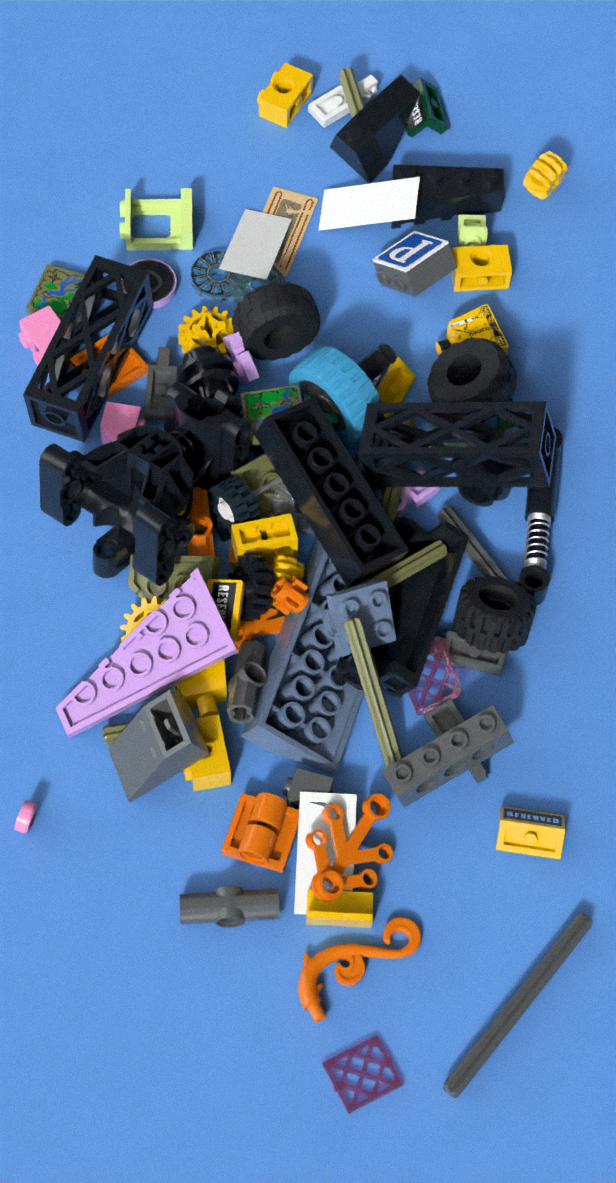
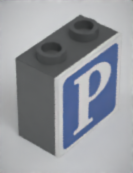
(414, 263)

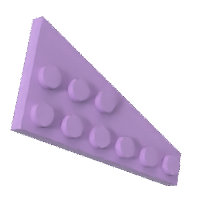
(160, 652)

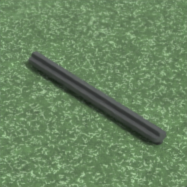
(517, 1005)

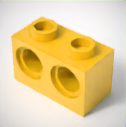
(265, 537)

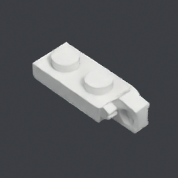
(334, 105)

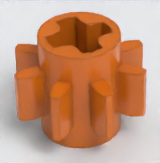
(290, 595)

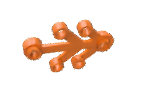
(346, 850)

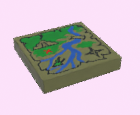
(55, 290)
(265, 402)

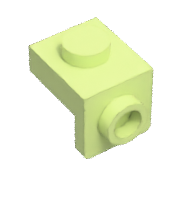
(472, 230)

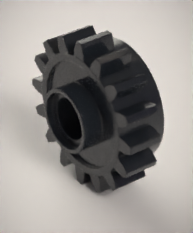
(258, 581)

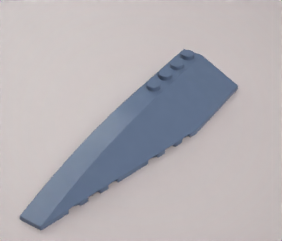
(302, 705)

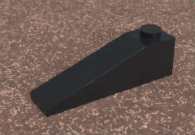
(374, 131)

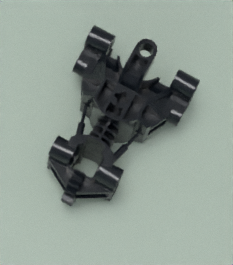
(148, 481)

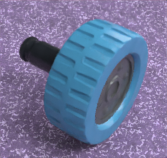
(342, 385)

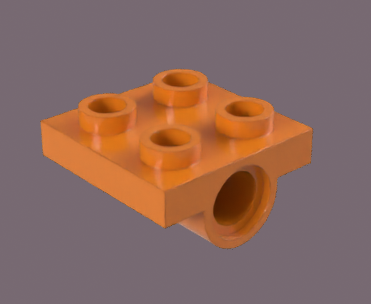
(262, 831)

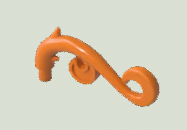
(353, 953)

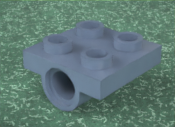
(363, 601)

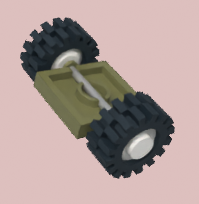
(246, 493)

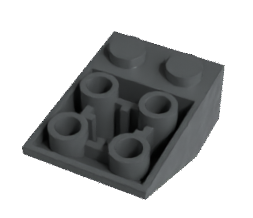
(157, 745)

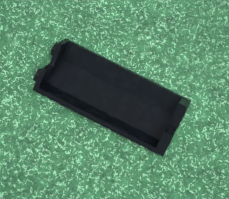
(415, 609)

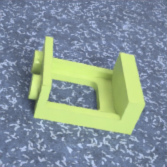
(180, 216)

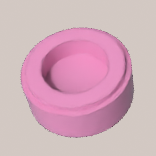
(26, 817)

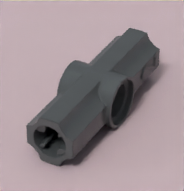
(246, 682)
(229, 906)

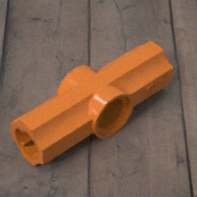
(201, 544)

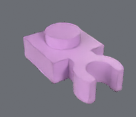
(241, 359)
(415, 495)

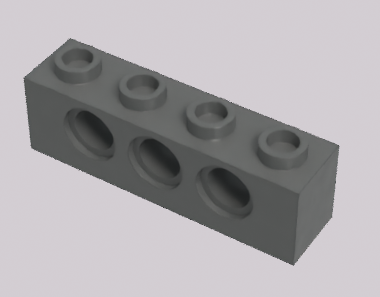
(448, 756)

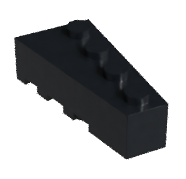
(452, 191)

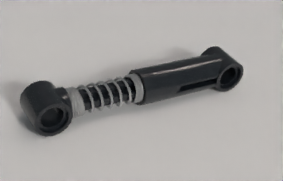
(539, 516)

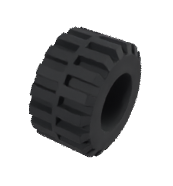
(494, 614)

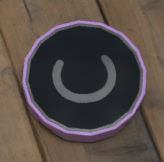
(161, 278)

